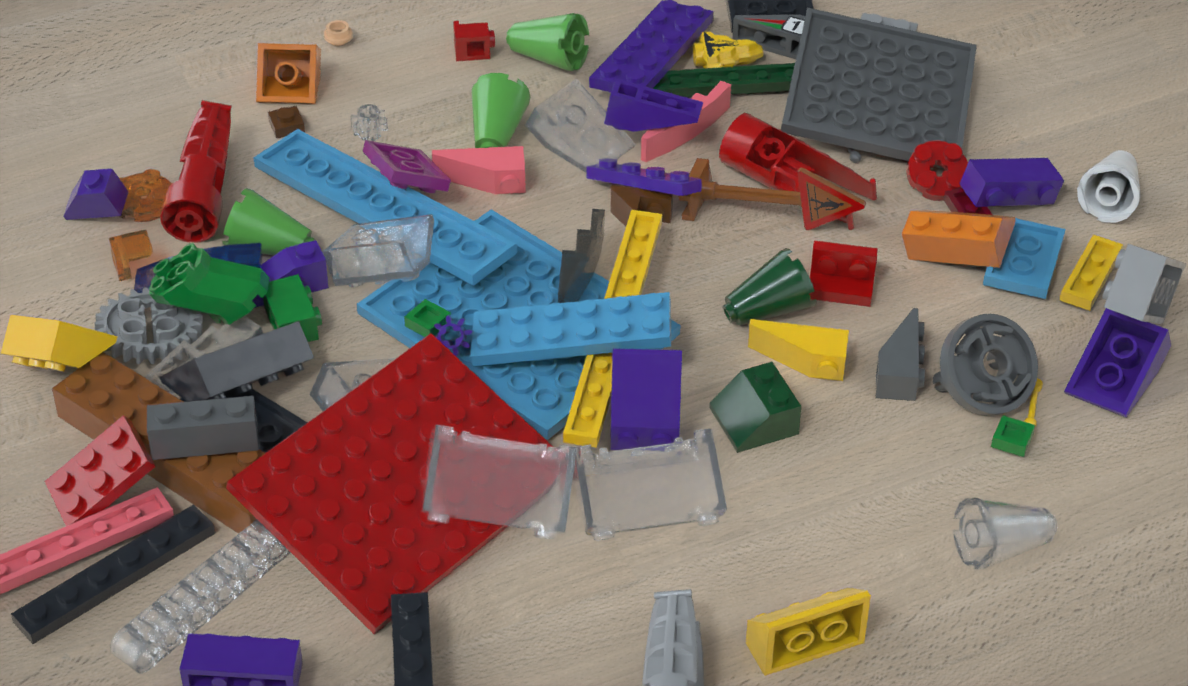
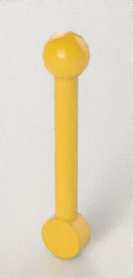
(1033, 400)

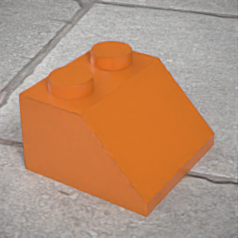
(288, 73)

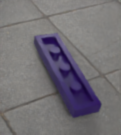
(650, 178)

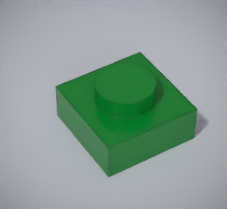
(424, 317)
(1013, 436)

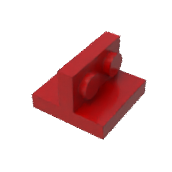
(843, 273)

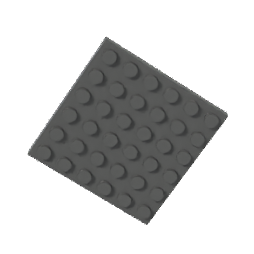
(877, 86)

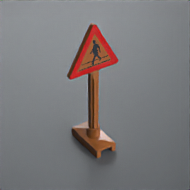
(818, 197)

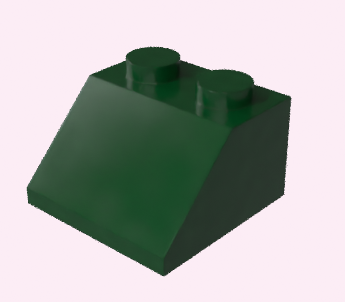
(757, 408)

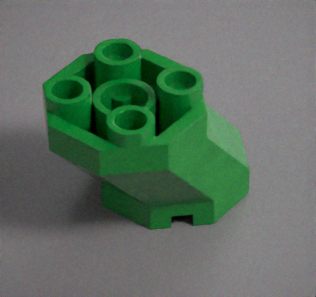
(208, 284)

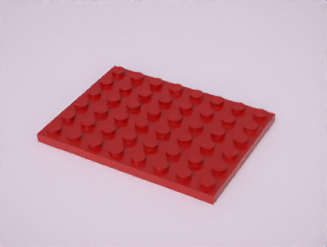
(354, 479)

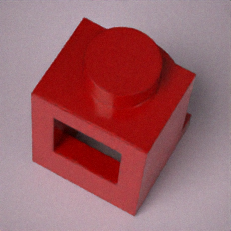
(472, 41)

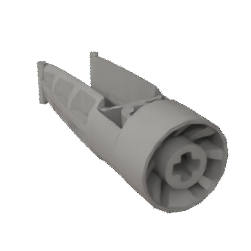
(673, 642)

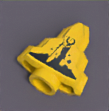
(722, 51)

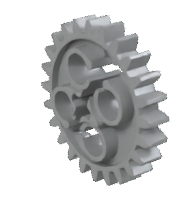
(128, 322)

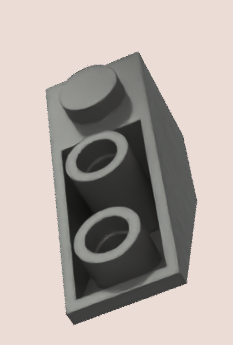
(899, 361)

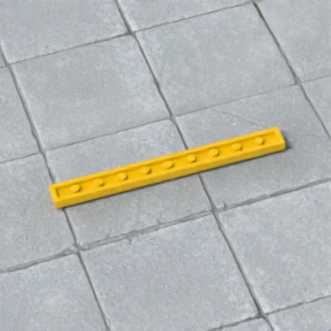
(627, 279)

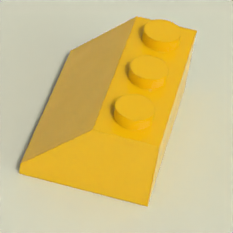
(52, 343)
(808, 629)

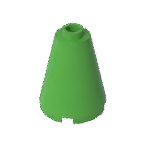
(552, 40)
(497, 109)
(264, 223)

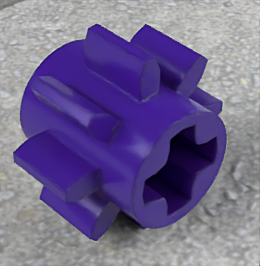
(461, 341)

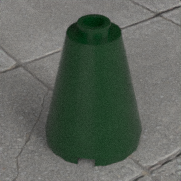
(771, 291)

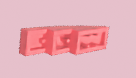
(663, 140)

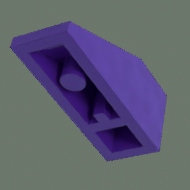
(645, 108)
(302, 259)

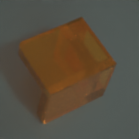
(127, 249)

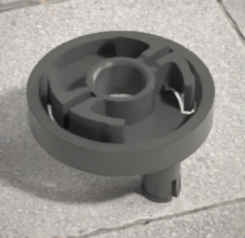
(966, 372)

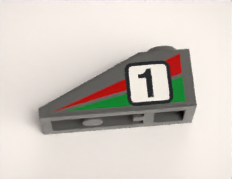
(773, 32)

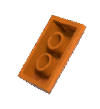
(957, 237)

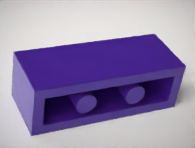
(1011, 182)
(240, 661)

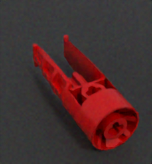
(776, 156)
(195, 200)

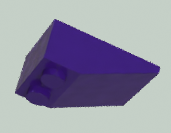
(1119, 362)
(645, 397)

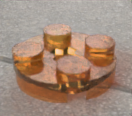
(147, 184)

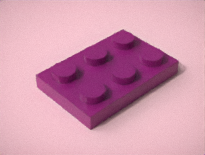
(406, 167)

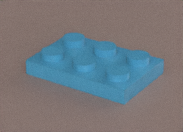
(1028, 259)

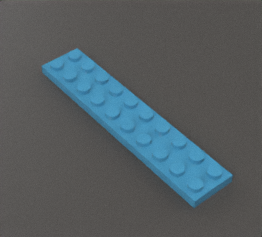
(367, 196)

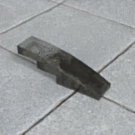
(580, 265)

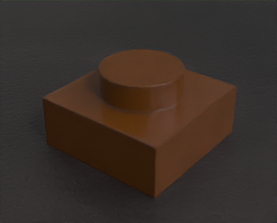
(285, 121)

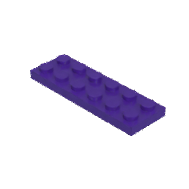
(653, 46)

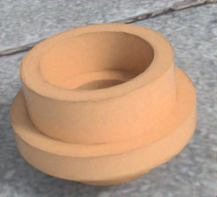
(338, 33)

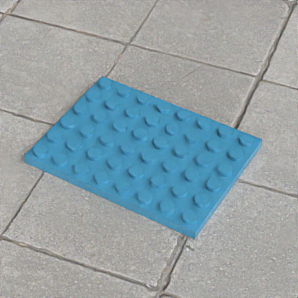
(534, 389)

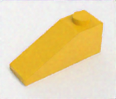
(805, 348)

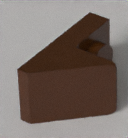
(632, 198)

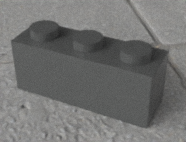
(202, 427)

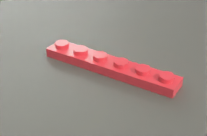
(83, 538)

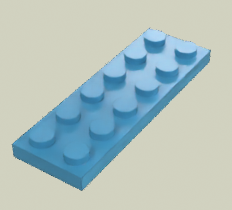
(571, 329)

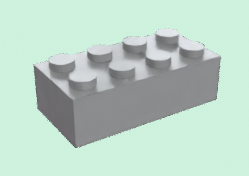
(1143, 284)

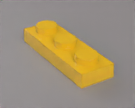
(1090, 272)

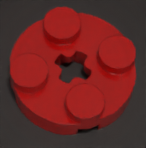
(936, 153)

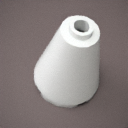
(1111, 188)

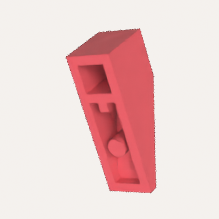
(486, 169)

